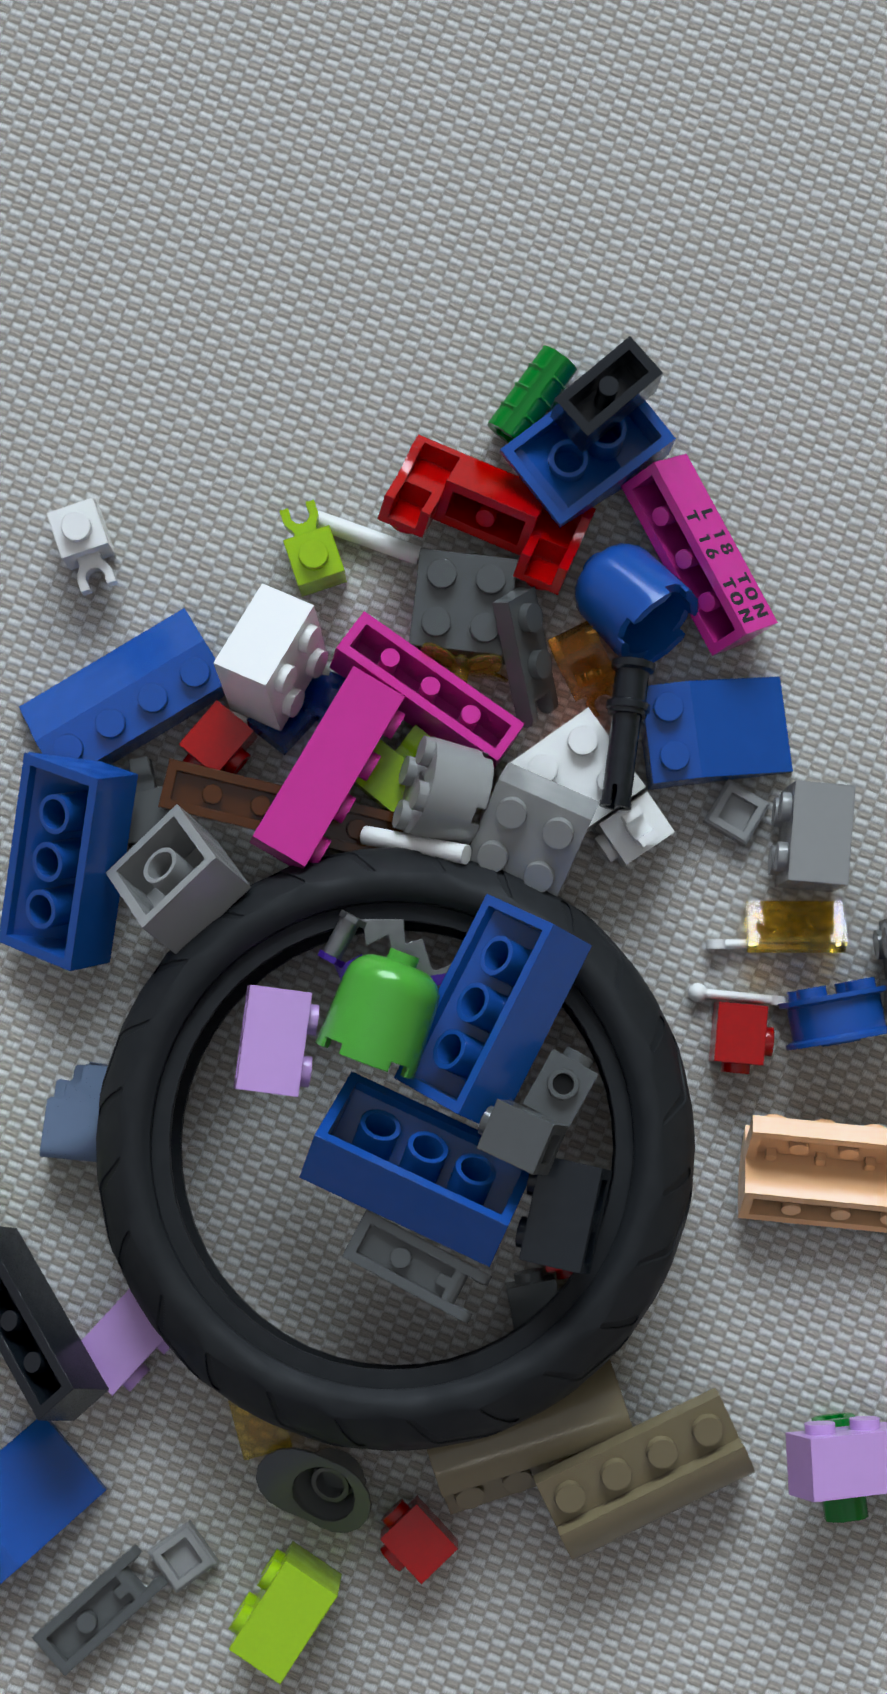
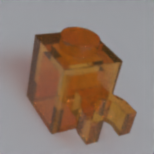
(583, 664)

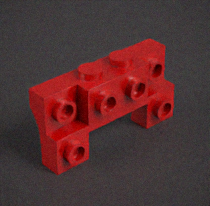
(484, 504)

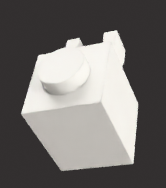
(83, 541)
(632, 832)

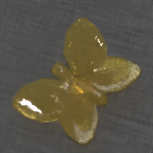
(479, 666)

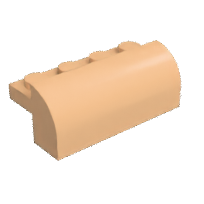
(814, 1173)

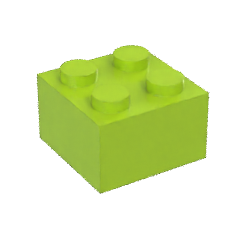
(285, 1613)

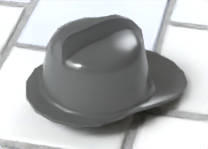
(316, 1486)

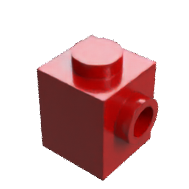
(219, 740)
(740, 1036)
(416, 1539)

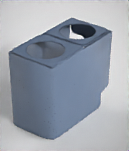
(73, 1115)

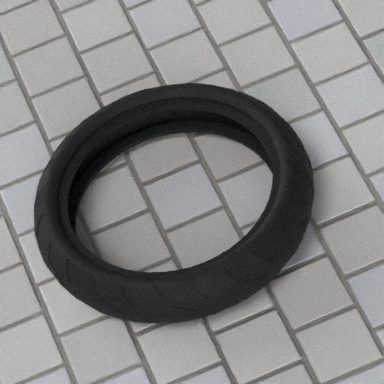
(249, 1357)

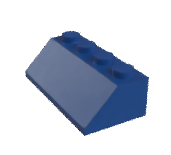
(127, 695)
(64, 840)
(496, 1008)
(414, 1169)

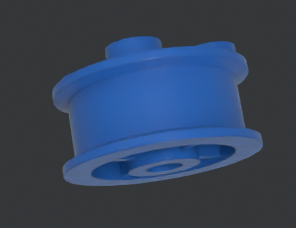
(835, 1018)

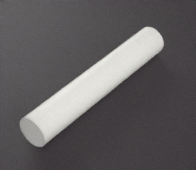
(370, 538)
(443, 849)

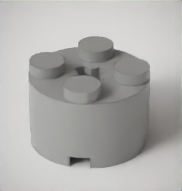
(443, 790)

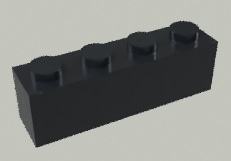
(41, 1340)

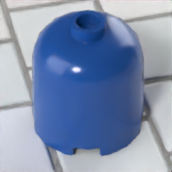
(634, 602)

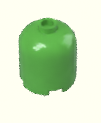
(382, 1012)

